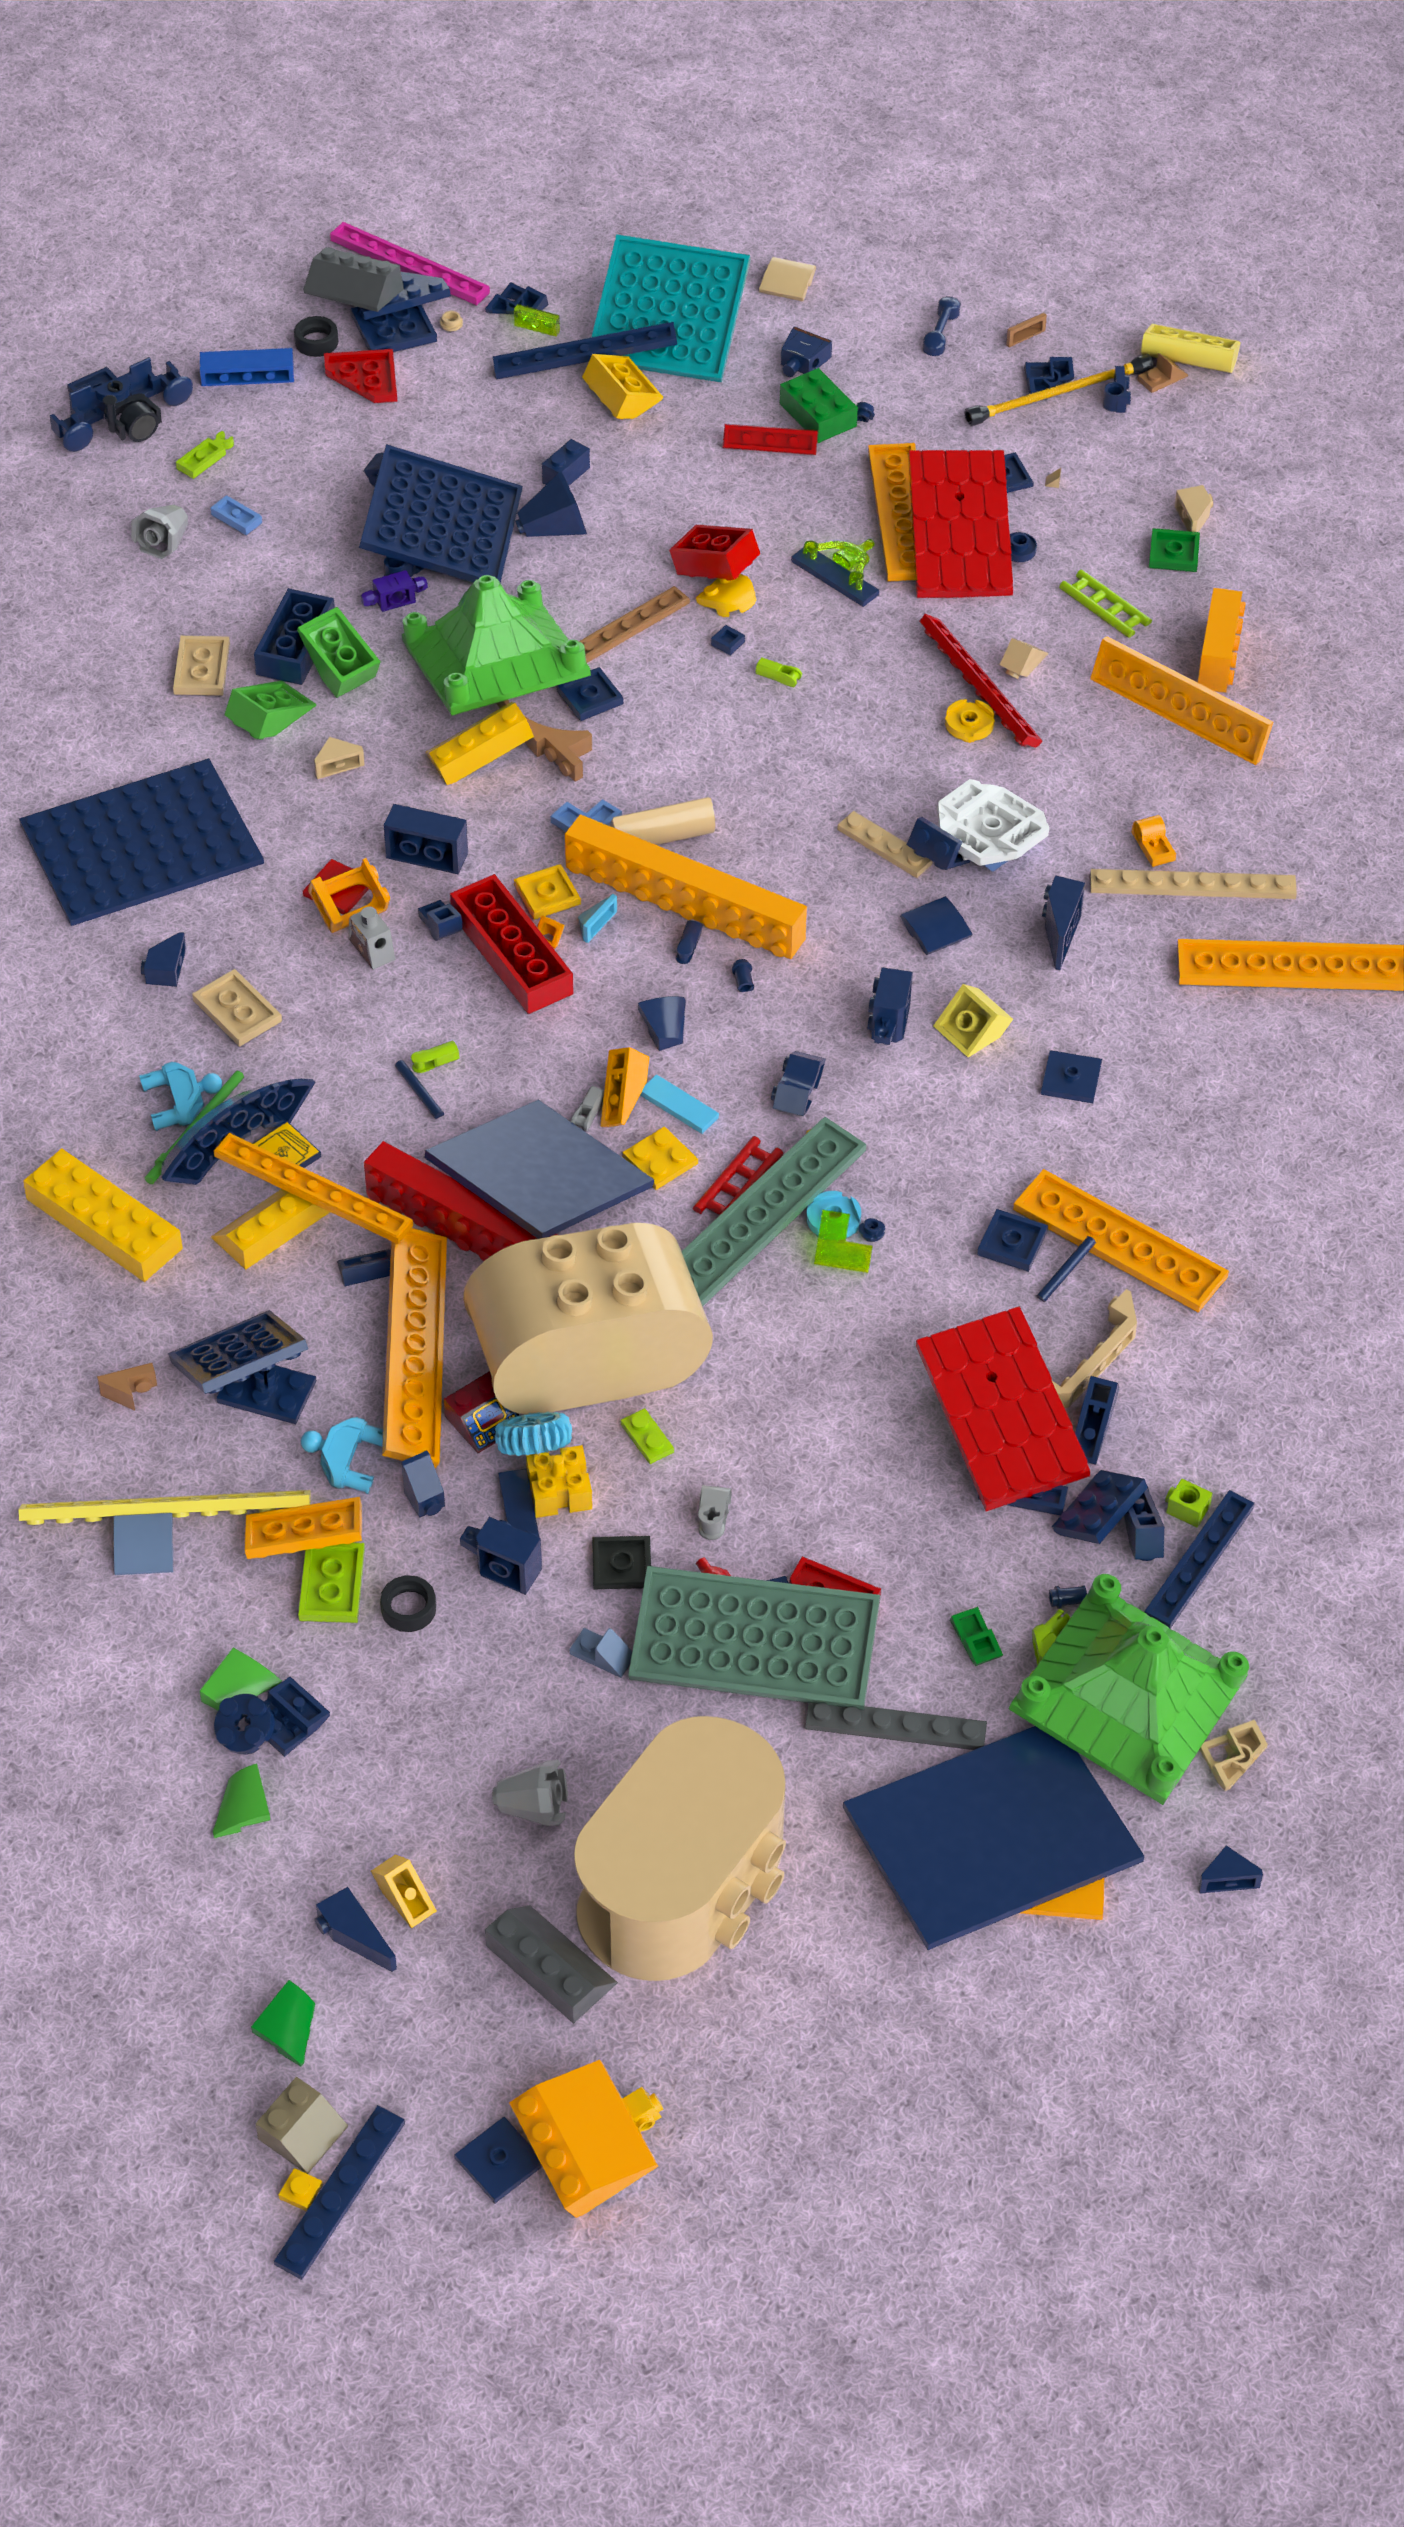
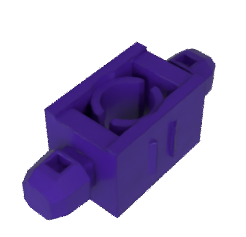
(394, 591)

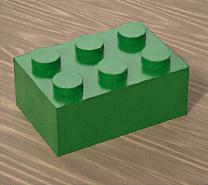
(818, 404)

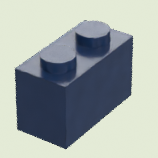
(570, 459)

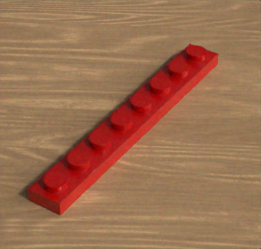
(978, 678)

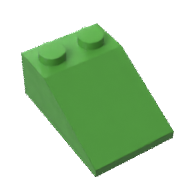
(338, 652)
(266, 708)

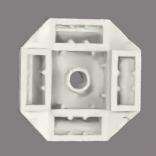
(991, 823)

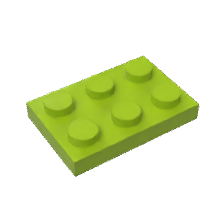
(332, 1583)

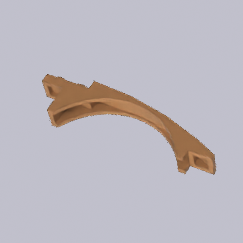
(559, 746)

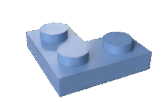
(567, 814)

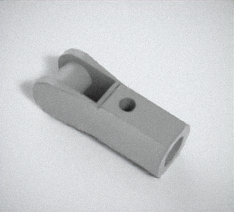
(589, 1107)

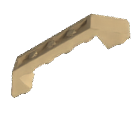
(1124, 1318)

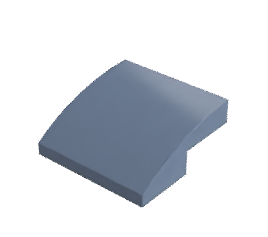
(143, 1544)

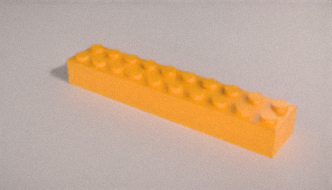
(685, 887)

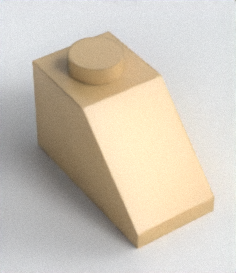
(1193, 506)
(1021, 658)

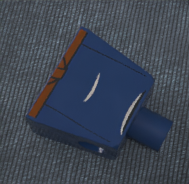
(804, 352)

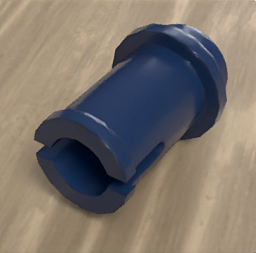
(742, 970)
(1066, 1596)

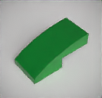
(975, 1636)

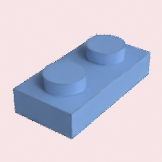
(236, 515)

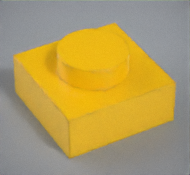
(300, 2189)

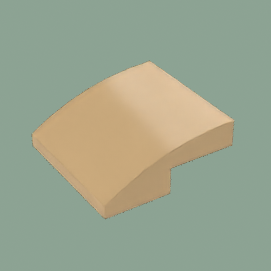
(787, 279)

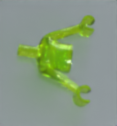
(849, 556)

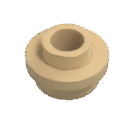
(451, 321)

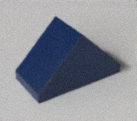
(1230, 1873)

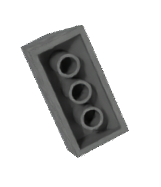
(353, 279)
(548, 1961)

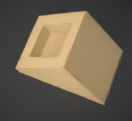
(1053, 479)

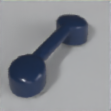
(935, 341)

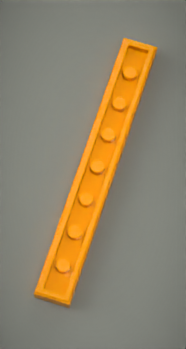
(313, 1188)

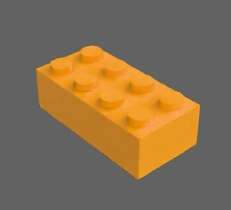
(1221, 639)

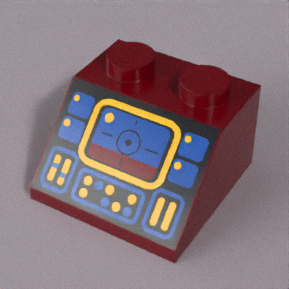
(476, 1412)

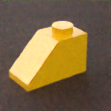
(404, 1889)

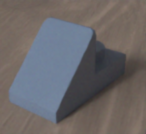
(604, 1651)

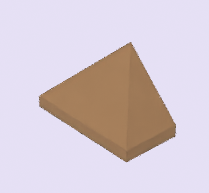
(1026, 329)

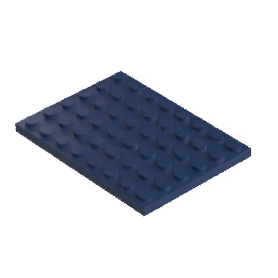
(140, 841)

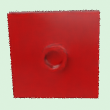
(344, 899)

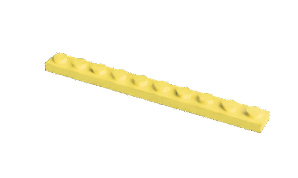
(178, 1506)

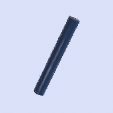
(419, 1089)
(1066, 1269)

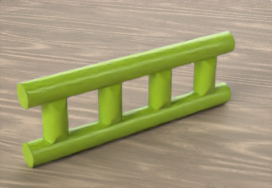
(1101, 593)

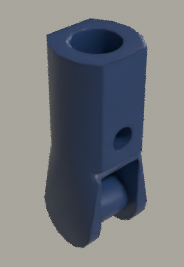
(688, 941)

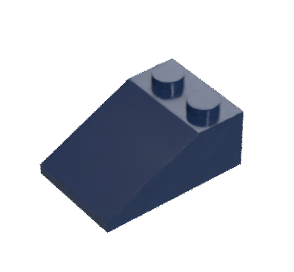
(1062, 915)

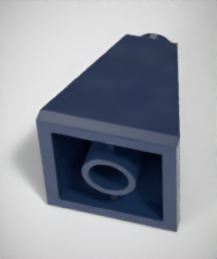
(551, 512)

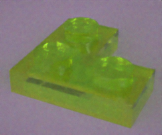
(833, 1248)

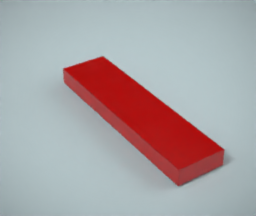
(770, 439)

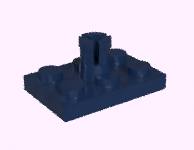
(271, 1393)

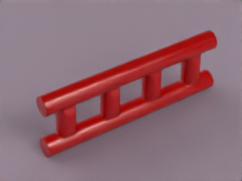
(736, 1166)

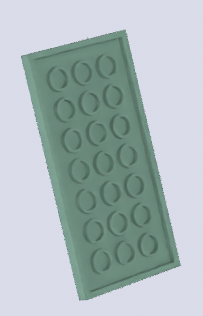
(754, 1637)

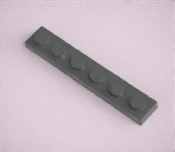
(897, 1725)

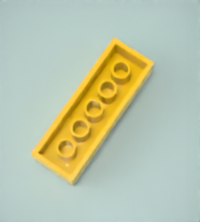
(103, 1215)

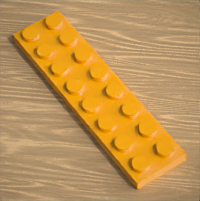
(893, 502)
(1181, 700)
(1121, 1240)

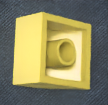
(972, 1020)

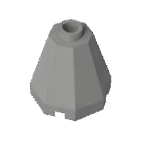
(159, 525)
(534, 1793)

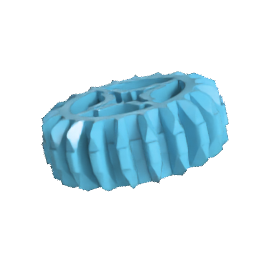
(533, 1433)

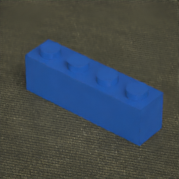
(247, 367)

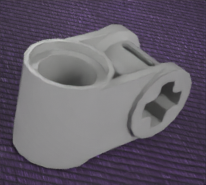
(713, 1511)

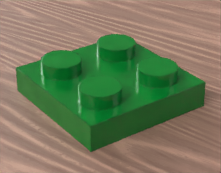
(1174, 550)

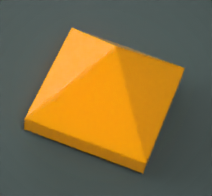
(550, 926)

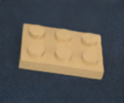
(201, 665)
(237, 1007)

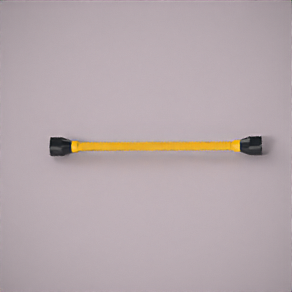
(979, 414)

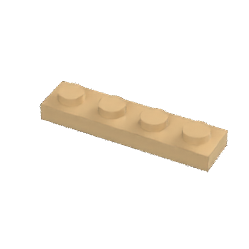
(883, 844)

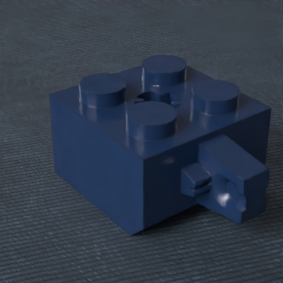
(890, 1005)
(505, 1553)

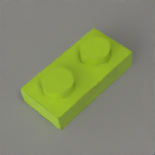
(647, 1436)

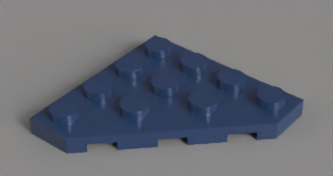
(417, 291)

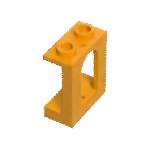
(363, 875)

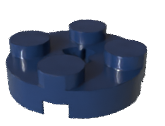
(254, 1735)

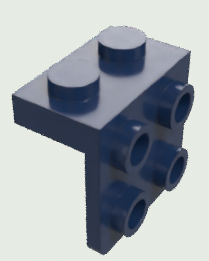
(936, 844)

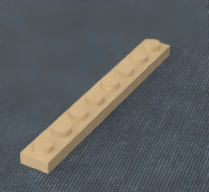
(1193, 884)

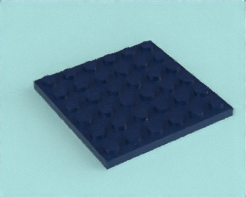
(440, 516)

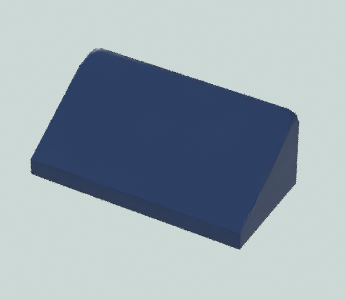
(365, 1267)

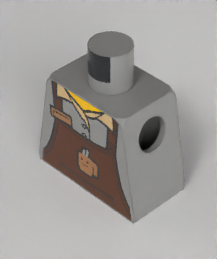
(366, 930)

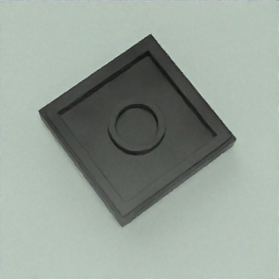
(620, 1561)

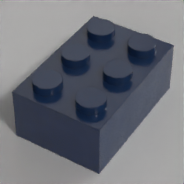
(426, 839)

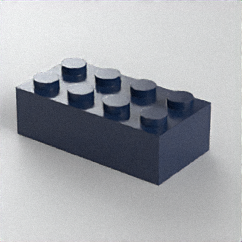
(281, 649)

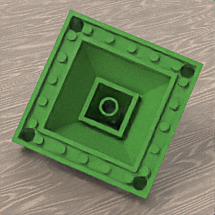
(493, 647)
(1129, 1691)

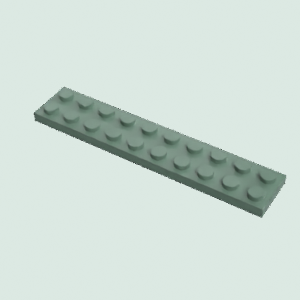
(769, 1206)

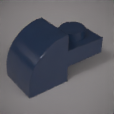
(441, 919)

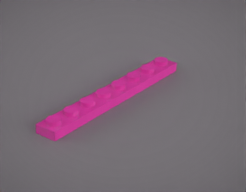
(409, 262)

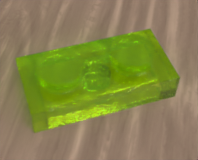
(536, 320)

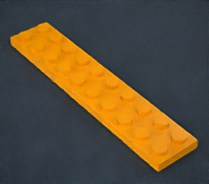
(1290, 964)
(415, 1347)

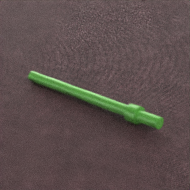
(219, 1098)

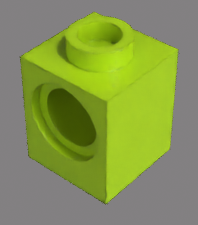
(1197, 1506)

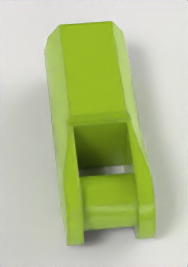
(781, 673)
(434, 1057)

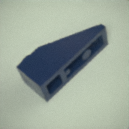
(1096, 1416)
(1145, 1529)
(351, 1927)

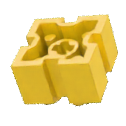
(559, 1481)

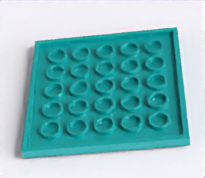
(678, 284)

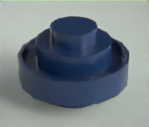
(1022, 547)

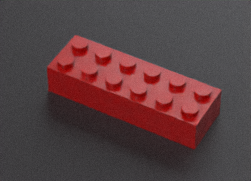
(512, 944)

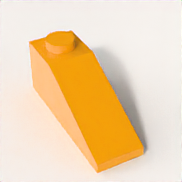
(623, 1084)

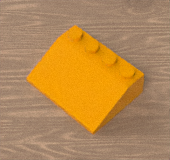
(583, 2136)

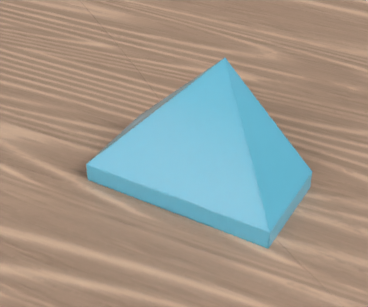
(597, 916)

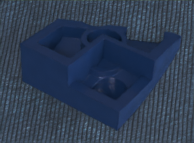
(526, 297)
(1054, 372)
(664, 1020)

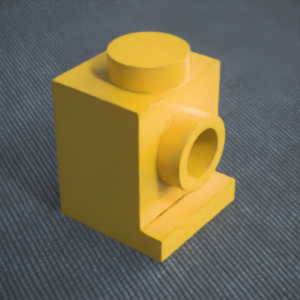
(643, 2108)

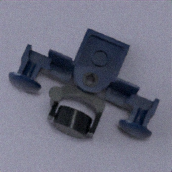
(111, 395)

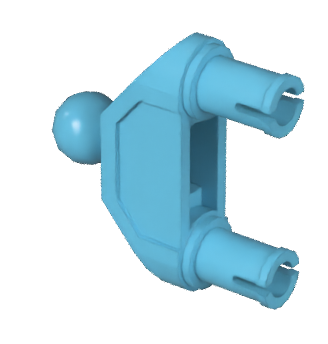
(184, 1090)
(339, 1450)

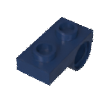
(1116, 393)

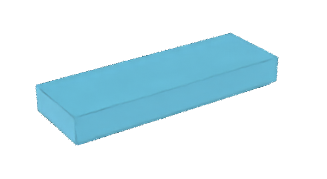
(679, 1104)

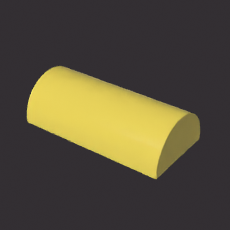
(1191, 347)

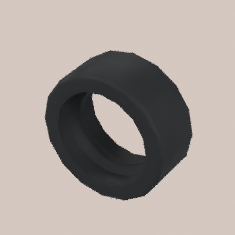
(314, 324)
(411, 1622)

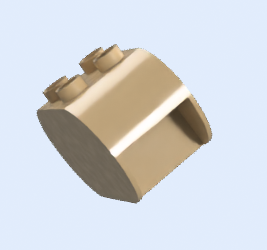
(587, 1318)
(682, 1849)

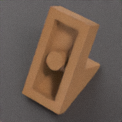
(1162, 375)
(120, 1384)

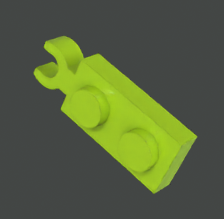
(204, 455)

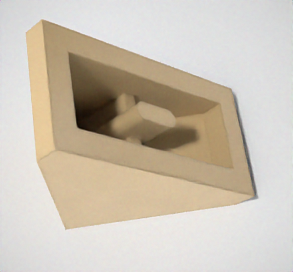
(338, 757)

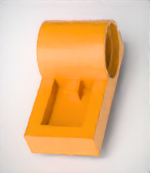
(1152, 840)

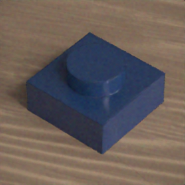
(728, 640)

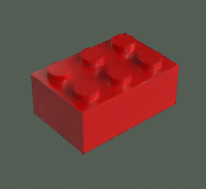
(715, 552)

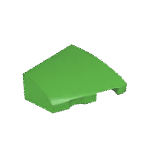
(237, 1676)
(242, 1803)

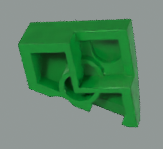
(287, 2022)

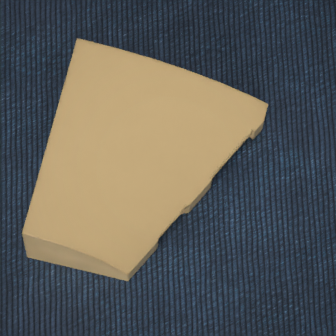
(1243, 1748)

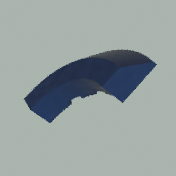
(239, 1115)

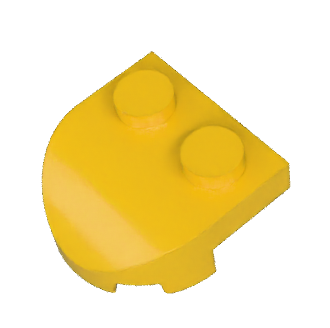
(728, 595)

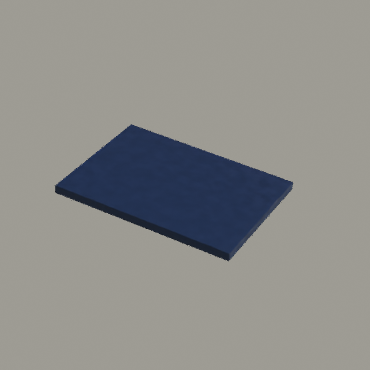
(991, 1834)

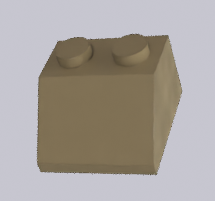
(300, 2125)

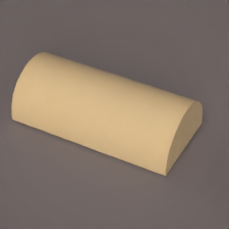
(669, 822)

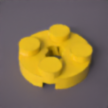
(965, 730)

